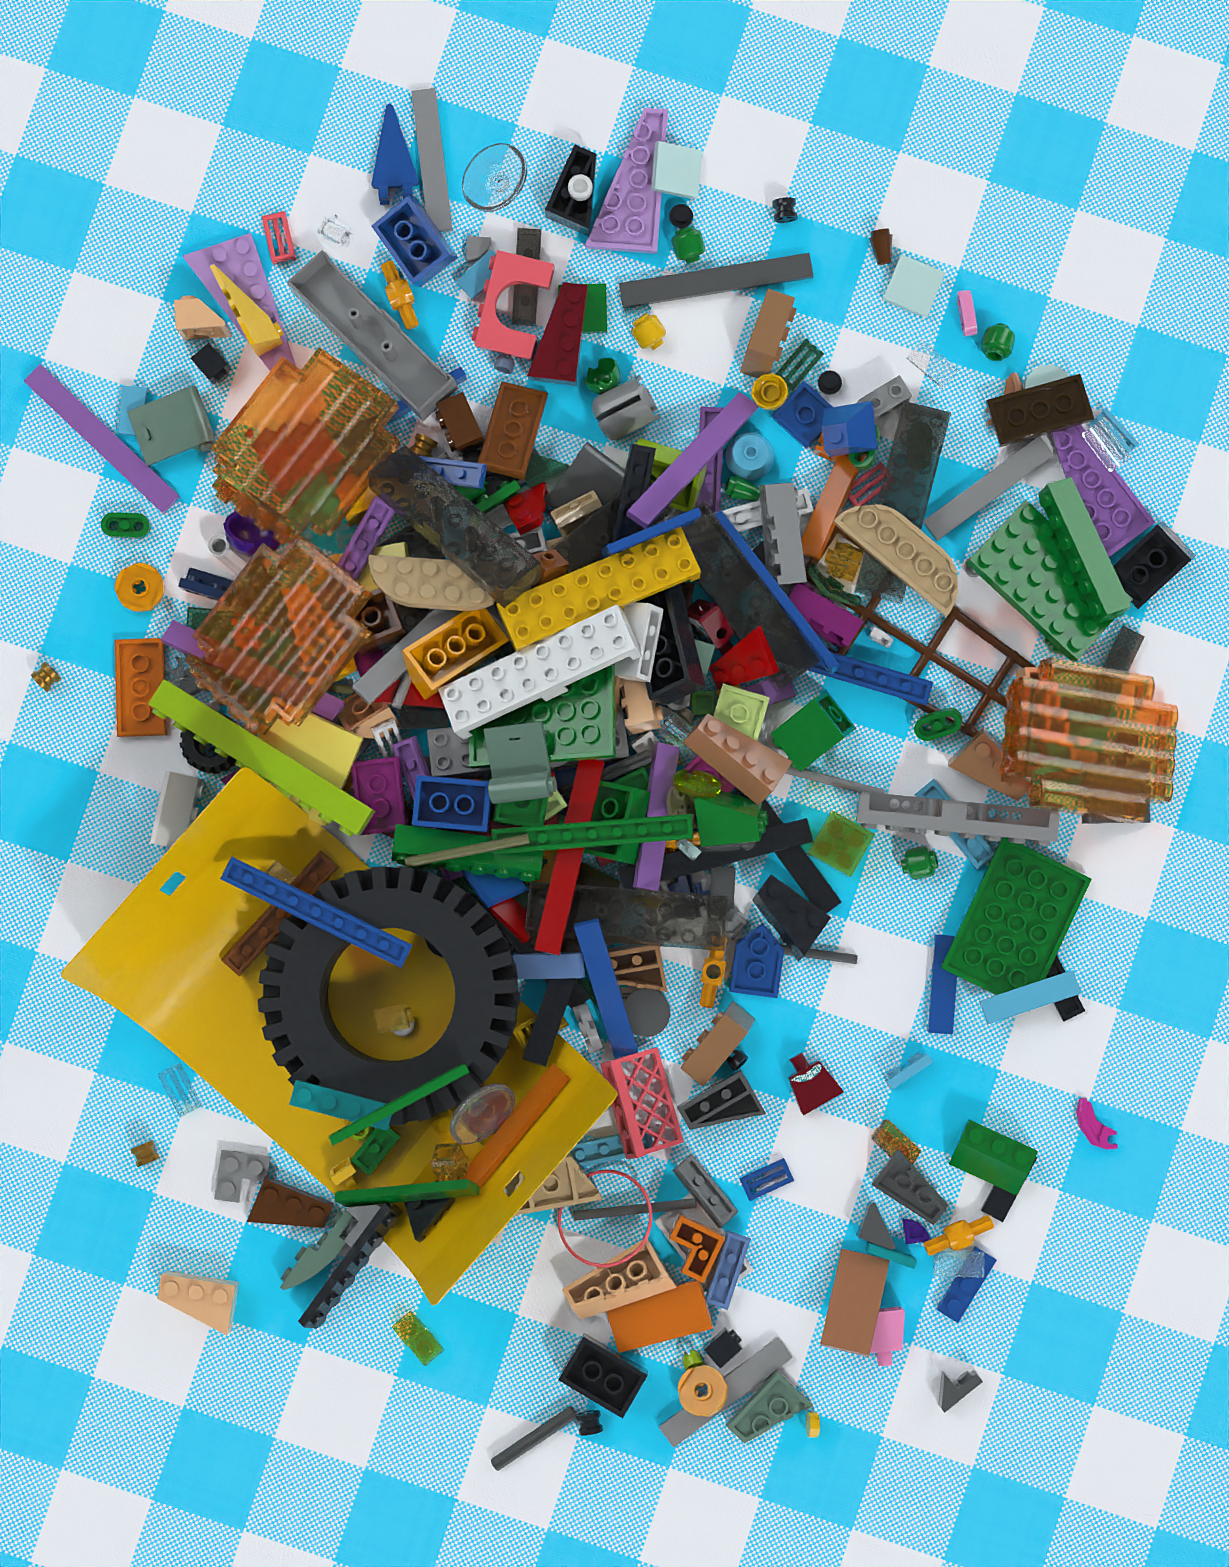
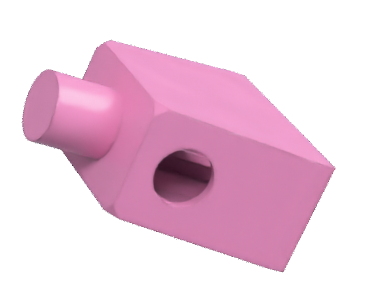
(888, 1334)

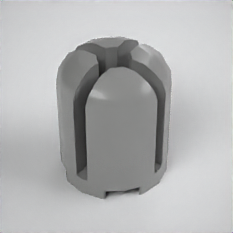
(624, 409)

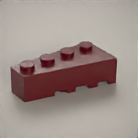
(561, 342)

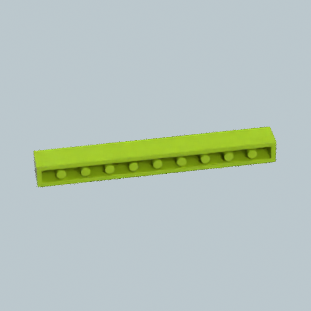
(262, 758)

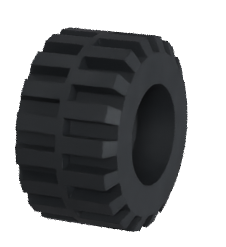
(198, 760)

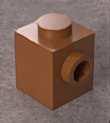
(552, 566)

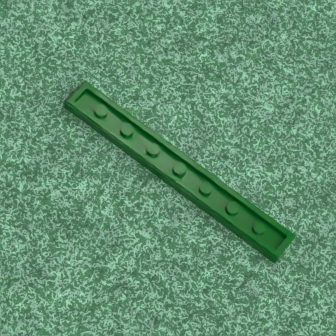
(598, 833)

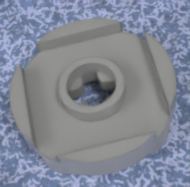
(588, 1028)

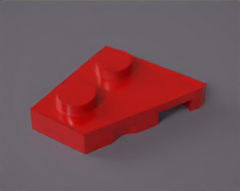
(527, 508)

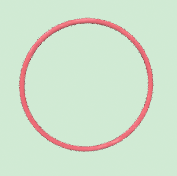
(641, 1244)

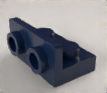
(204, 584)

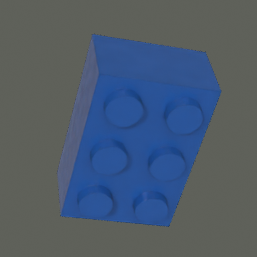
(414, 241)
(452, 804)

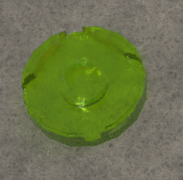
(697, 784)

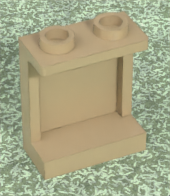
(574, 512)

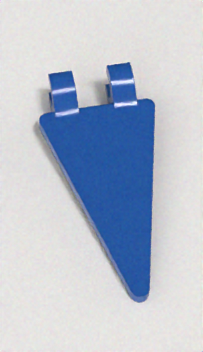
(393, 161)

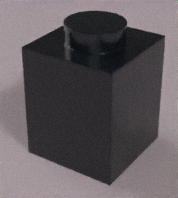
(211, 364)
(723, 1346)

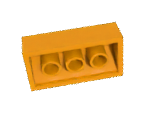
(453, 650)

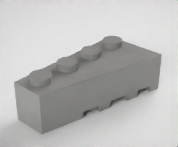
(782, 533)

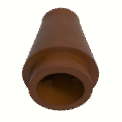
(882, 245)

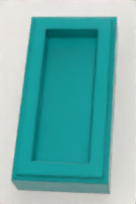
(892, 1255)

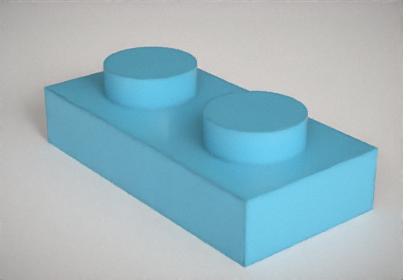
(916, 1063)

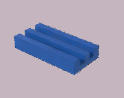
(747, 1187)

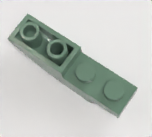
(314, 1259)

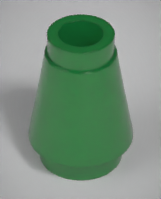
(741, 489)

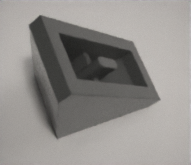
(873, 1227)

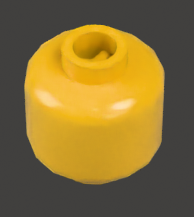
(648, 331)

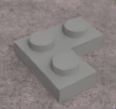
(235, 1167)

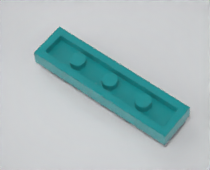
(335, 1103)

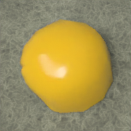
(769, 391)

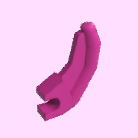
(1092, 1129)

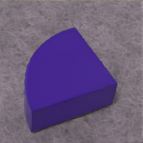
(914, 1232)

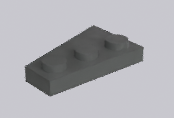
(908, 1187)

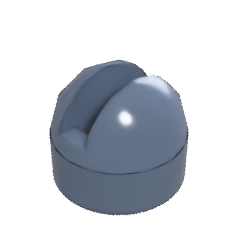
(504, 365)

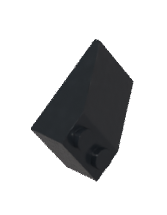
(1152, 563)

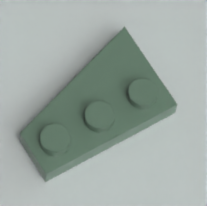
(769, 1405)

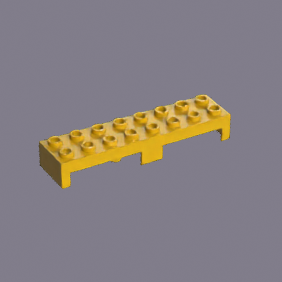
(594, 588)

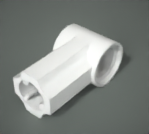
(229, 556)

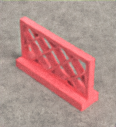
(625, 1112)

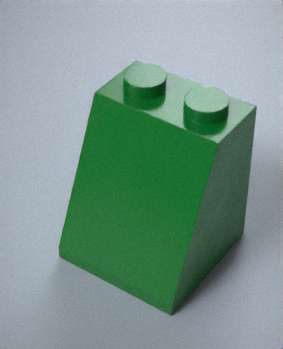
(812, 731)
(729, 819)

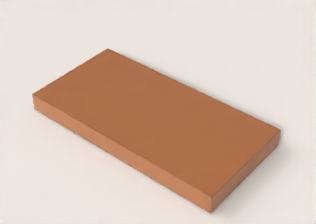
(855, 1302)

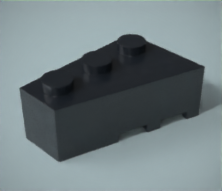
(561, 206)
(791, 915)

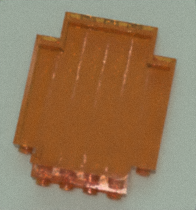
(304, 447)
(280, 635)
(1089, 741)

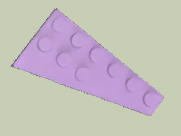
(631, 208)
(242, 265)

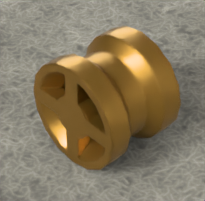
(423, 445)
(45, 676)
(144, 1153)

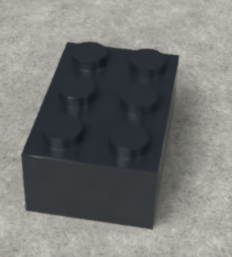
(603, 1375)

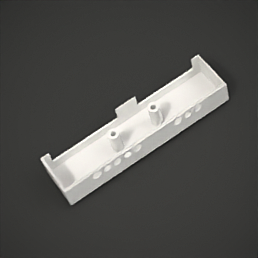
(539, 670)

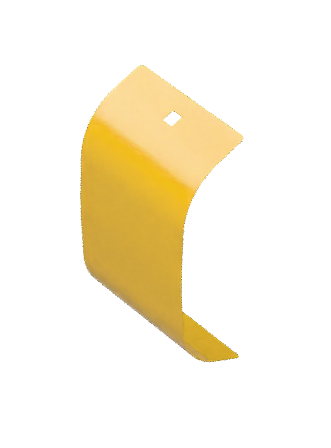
(166, 973)

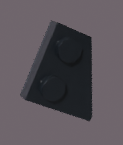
(425, 1212)

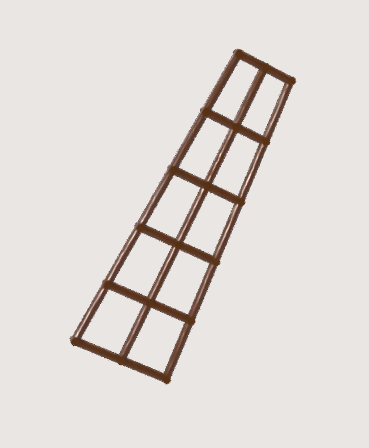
(928, 652)

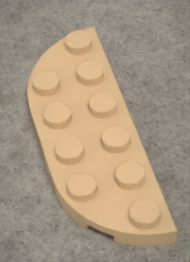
(904, 552)
(427, 583)

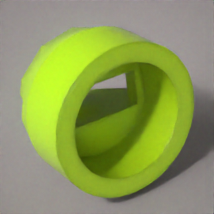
(692, 1360)

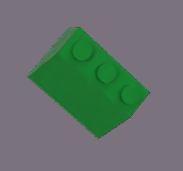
(617, 803)
(993, 1157)

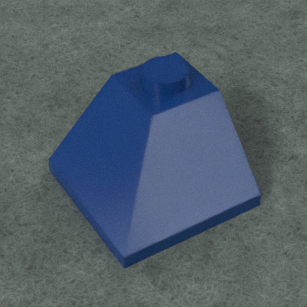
(849, 429)

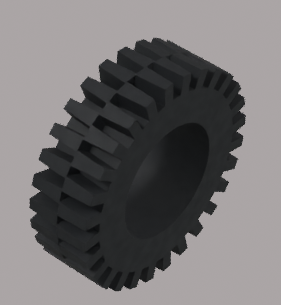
(456, 926)

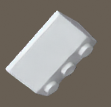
(176, 807)

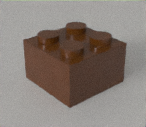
(460, 423)
(384, 622)

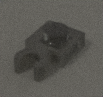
(183, 678)

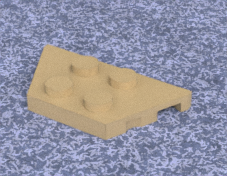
(562, 1188)

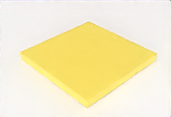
(319, 747)

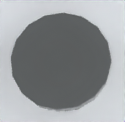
(647, 1012)

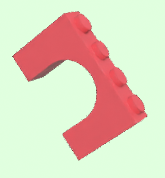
(509, 270)

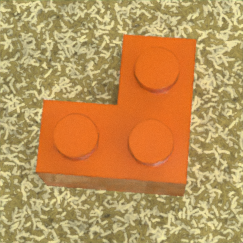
(703, 1246)

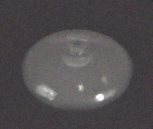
(494, 177)
(481, 1113)

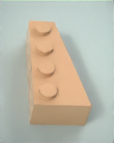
(620, 1284)

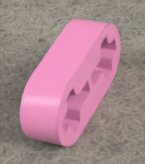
(966, 313)

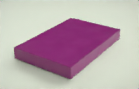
(381, 788)

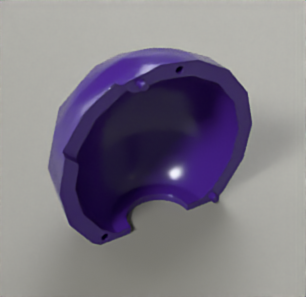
(245, 536)

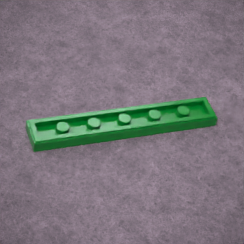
(397, 1104)
(407, 1193)

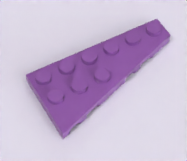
(1106, 496)

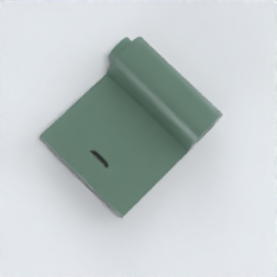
(175, 425)
(520, 765)

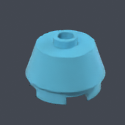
(749, 456)

